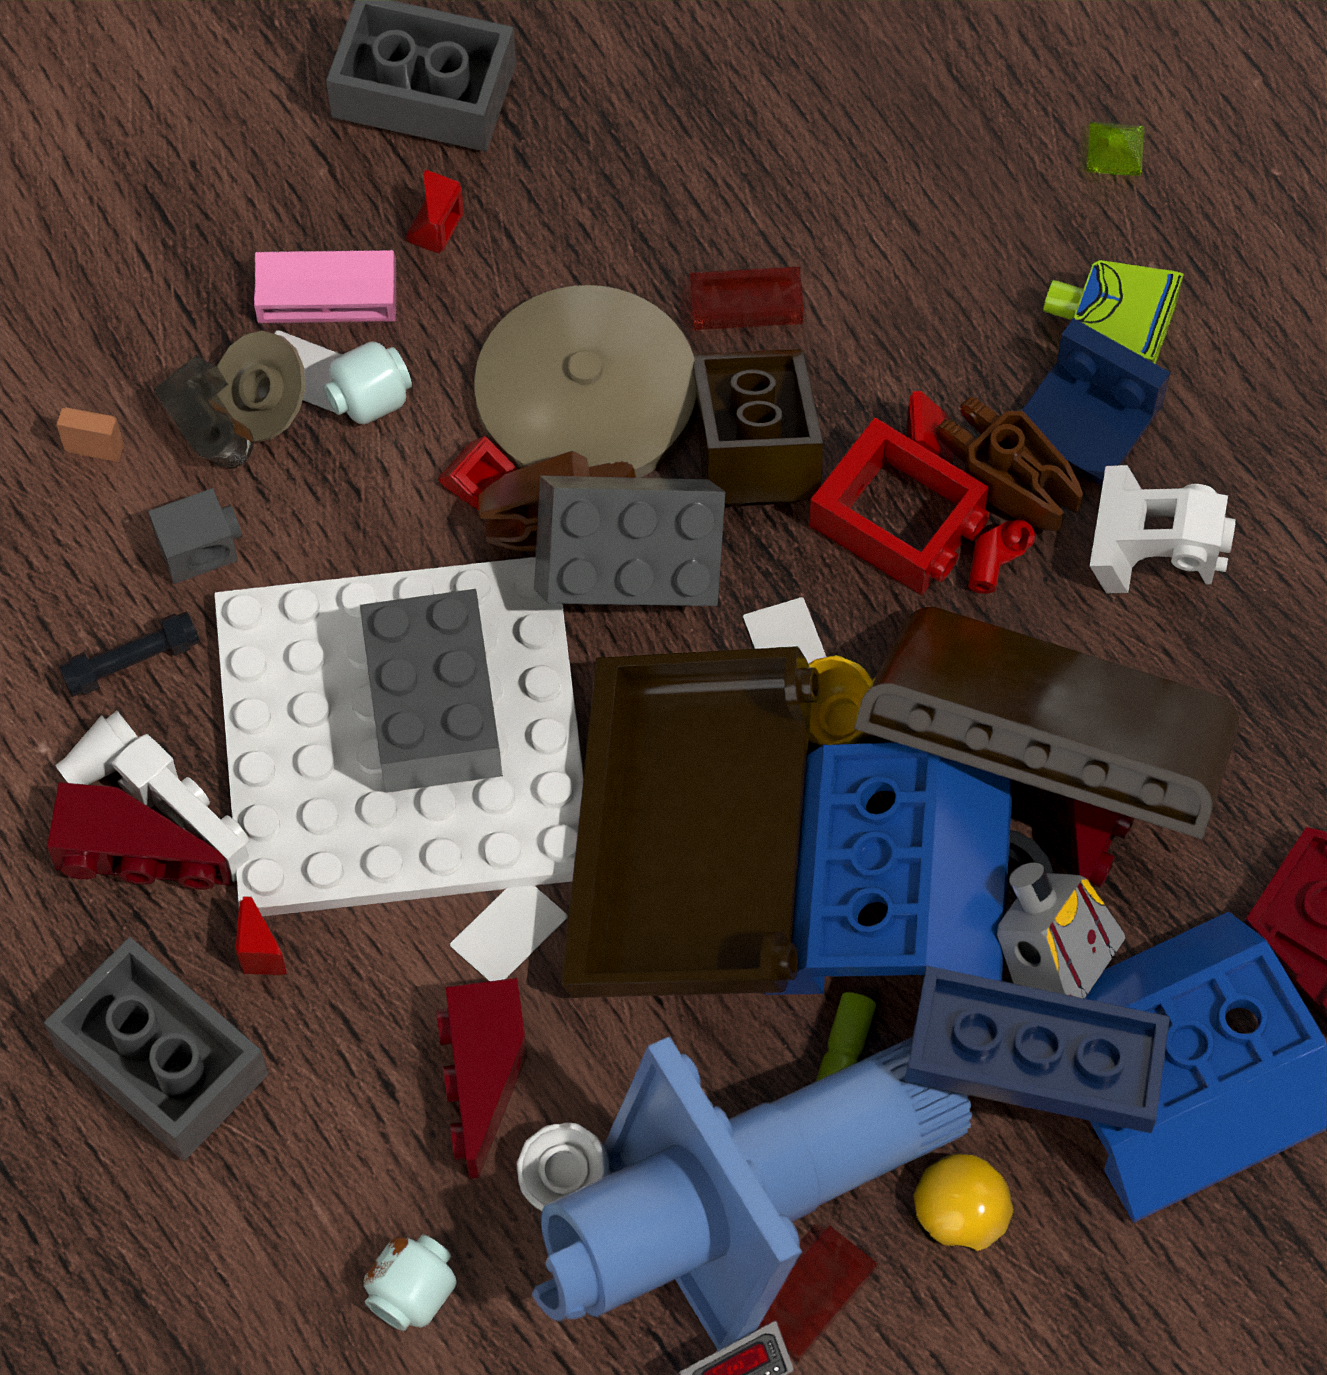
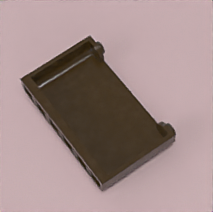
(1053, 719)
(690, 824)

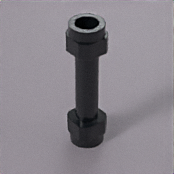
(176, 633)

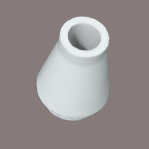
(96, 750)

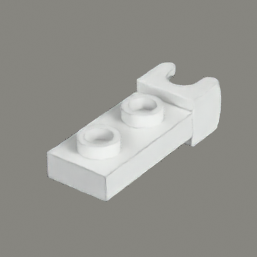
(152, 779)

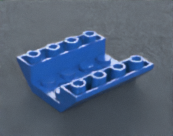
(929, 858)
(1221, 1092)

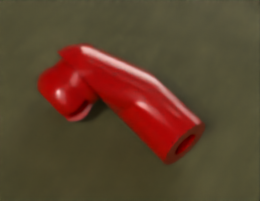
(996, 549)

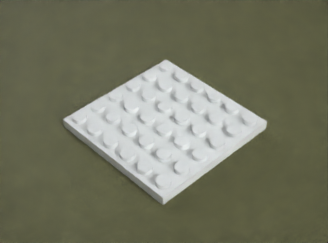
(310, 760)

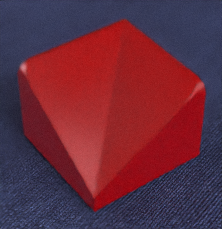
(438, 213)

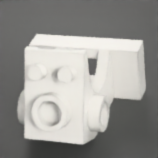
(1193, 543)

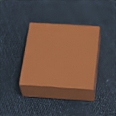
(90, 434)

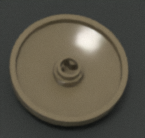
(586, 377)

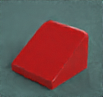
(922, 422)
(475, 470)
(255, 944)

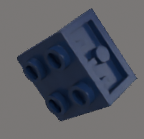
(1096, 400)

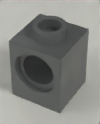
(195, 535)

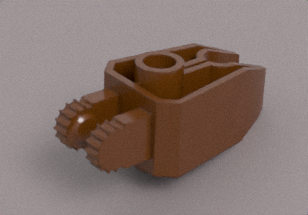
(1015, 464)
(513, 500)

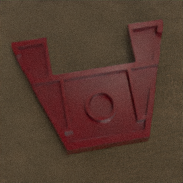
(1294, 916)

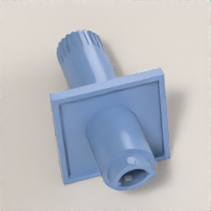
(720, 1194)

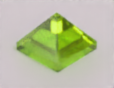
(1115, 149)

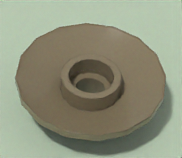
(252, 367)

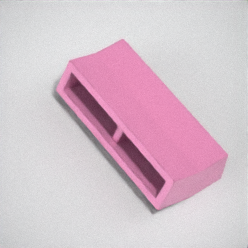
(325, 286)

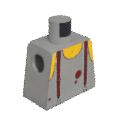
(1057, 932)

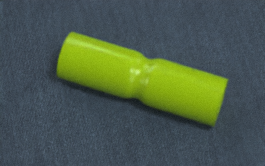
(847, 1033)

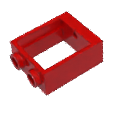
(915, 569)

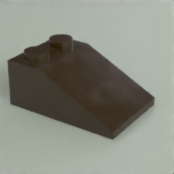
(758, 426)

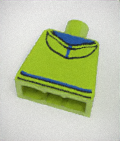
(1122, 303)

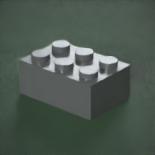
(422, 72)
(629, 541)
(430, 690)
(157, 1048)

